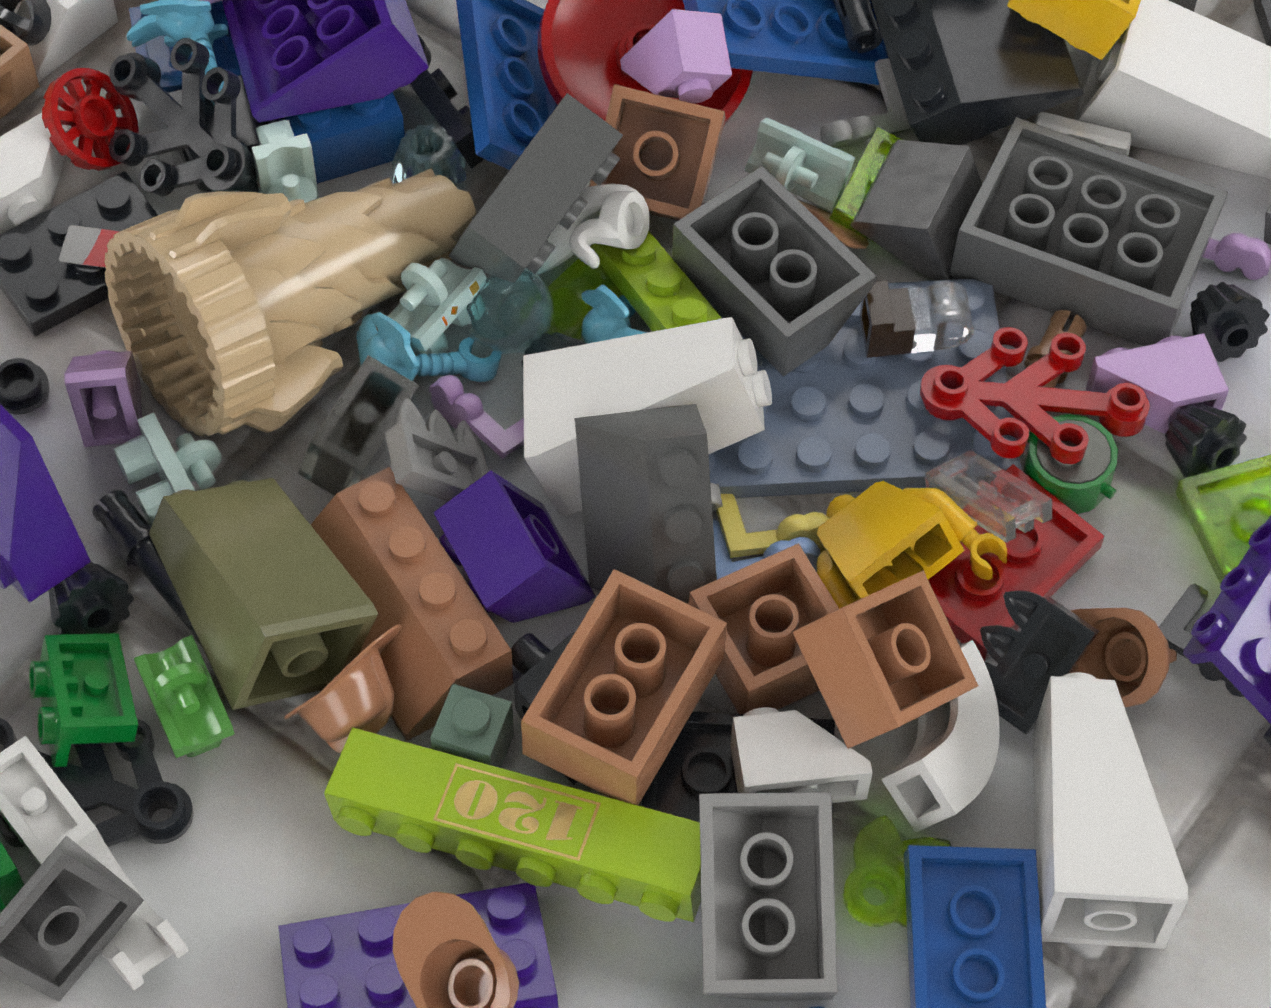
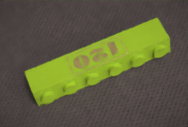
(518, 825)

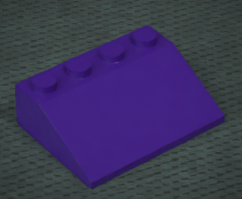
(322, 52)
(35, 528)

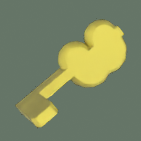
(746, 544)

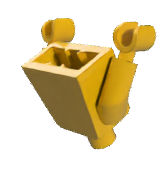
(895, 535)

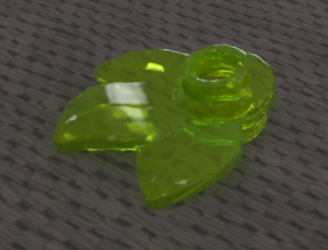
(880, 865)

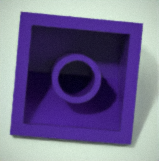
(511, 551)

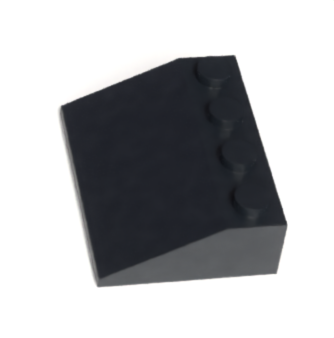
(972, 66)

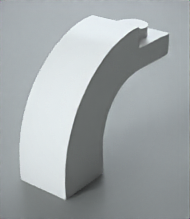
(951, 753)

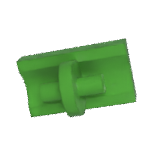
(185, 698)

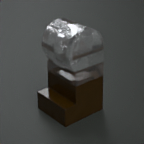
(915, 318)

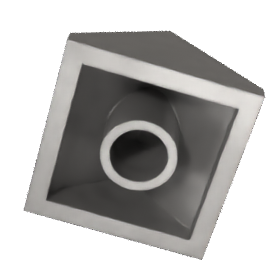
(920, 204)
(63, 920)

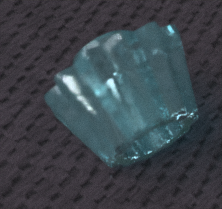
(426, 149)

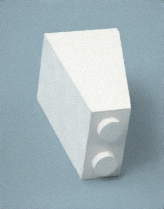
(1185, 89)
(643, 371)
(1098, 824)

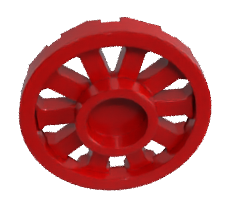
(89, 115)

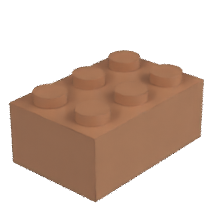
(623, 688)

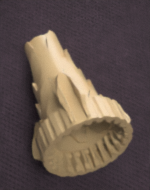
(246, 285)

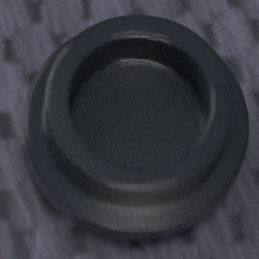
(22, 386)

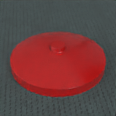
(587, 38)

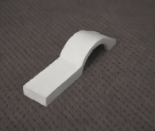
(41, 816)

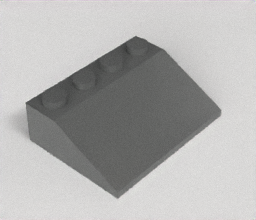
(1087, 233)

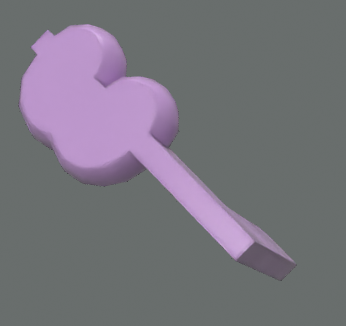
(1240, 252)
(455, 406)

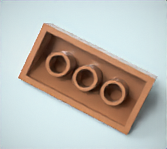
(414, 584)

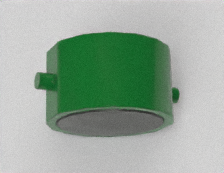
(1079, 484)

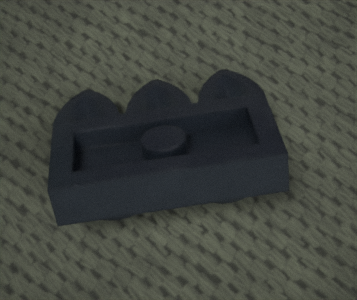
(1045, 647)

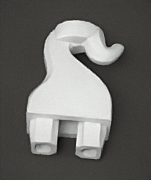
(612, 217)

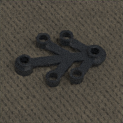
(224, 159)
(95, 787)

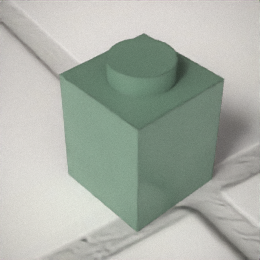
(474, 726)

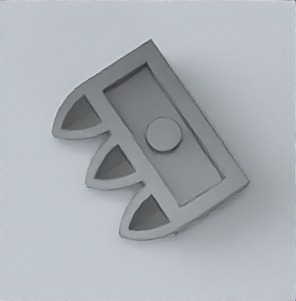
(430, 455)

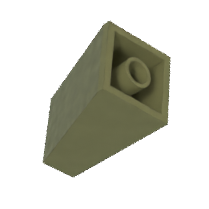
(260, 590)

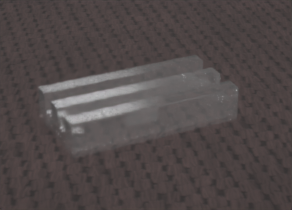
(982, 500)

